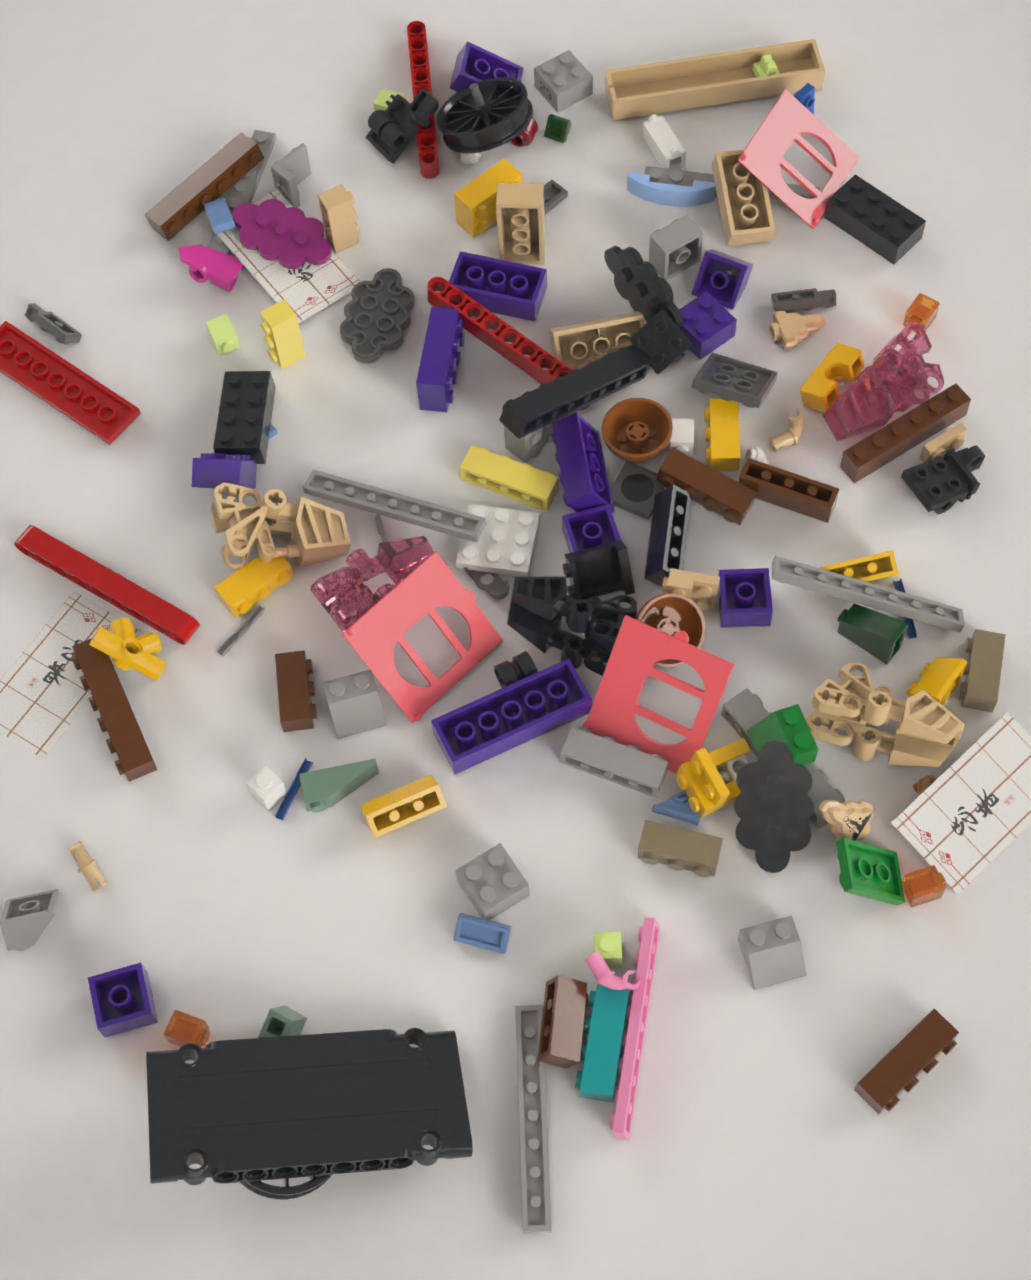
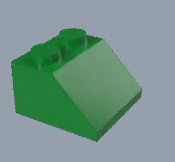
(790, 728)

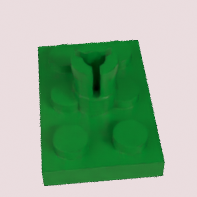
(870, 871)

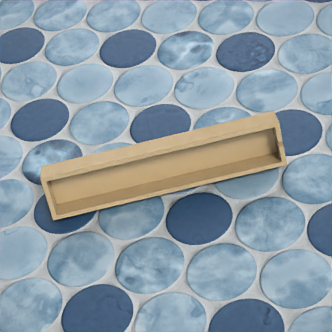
(711, 79)

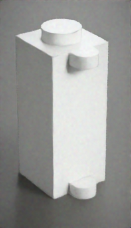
(663, 143)

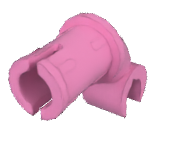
(606, 977)

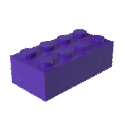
(501, 284)
(440, 359)
(581, 464)

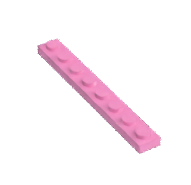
(634, 1038)

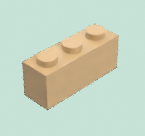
(339, 218)

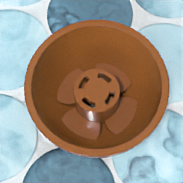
(637, 429)
(678, 614)

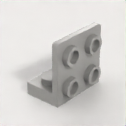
(290, 172)

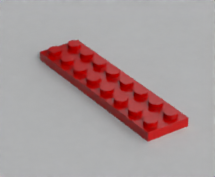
(64, 385)

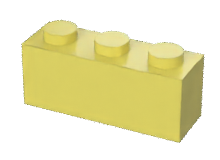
(282, 334)

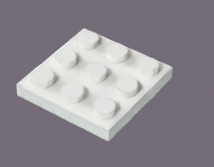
(504, 544)

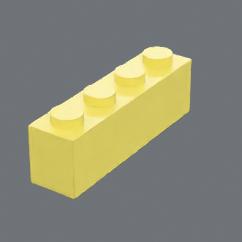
(509, 477)

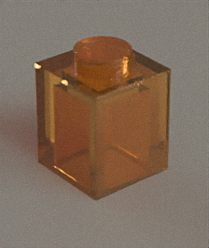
(922, 311)
(923, 885)
(187, 1029)

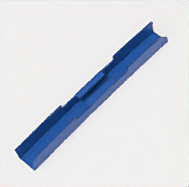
(911, 631)
(288, 799)

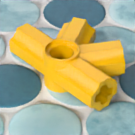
(128, 650)

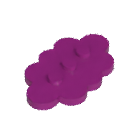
(282, 233)

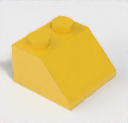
(939, 678)

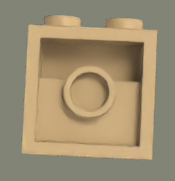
(696, 586)

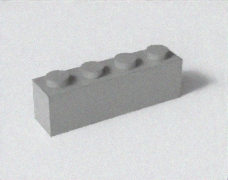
(614, 761)

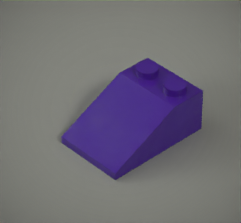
(477, 64)

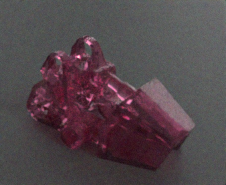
(866, 402)
(343, 590)

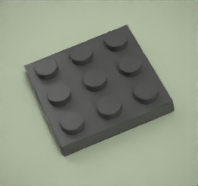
(734, 380)

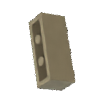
(982, 670)
(679, 848)

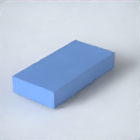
(219, 215)
(482, 933)

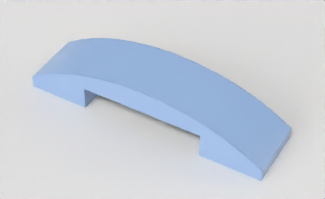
(670, 194)

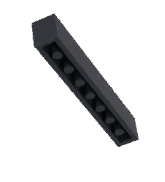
(574, 391)

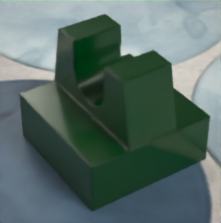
(557, 128)

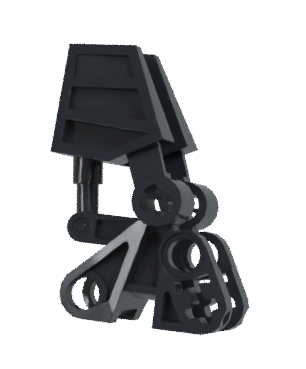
(538, 612)

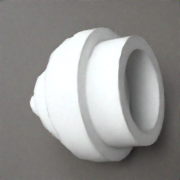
(469, 158)
(756, 454)

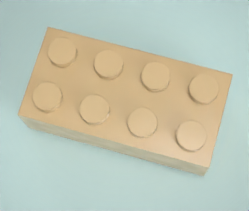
(741, 201)
(521, 222)

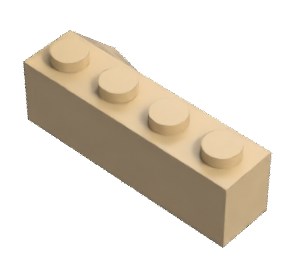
(591, 340)

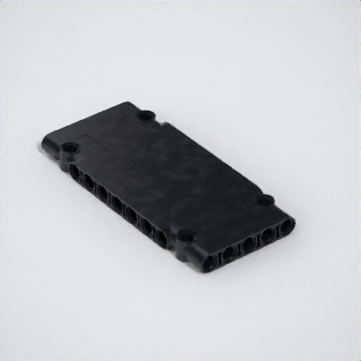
(305, 1106)

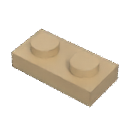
(938, 446)

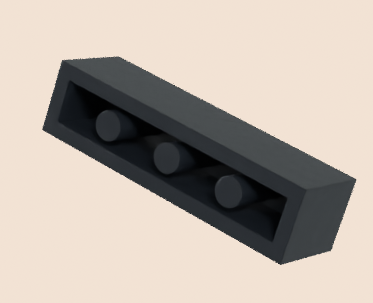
(667, 533)

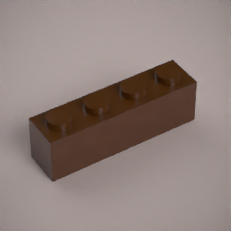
(708, 487)
(789, 490)
(906, 1061)

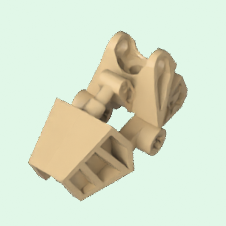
(314, 535)
(925, 728)

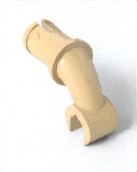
(792, 434)
(87, 865)

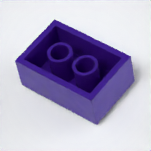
(219, 468)

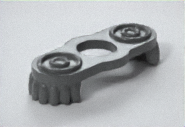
(497, 589)

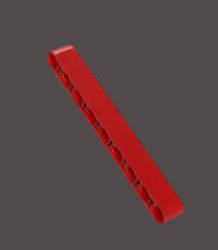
(421, 79)
(502, 333)
(107, 584)

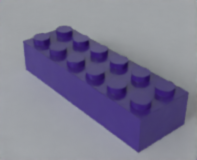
(511, 716)

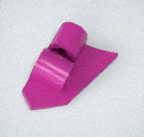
(211, 265)

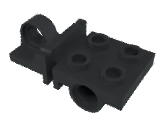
(397, 125)
(945, 479)

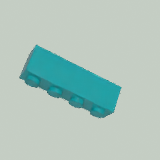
(603, 1044)

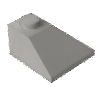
(27, 918)

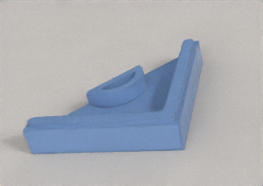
(677, 808)

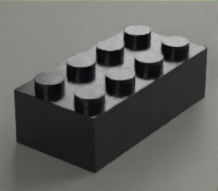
(874, 219)
(245, 414)

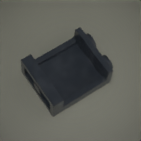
(599, 571)

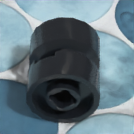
(514, 671)

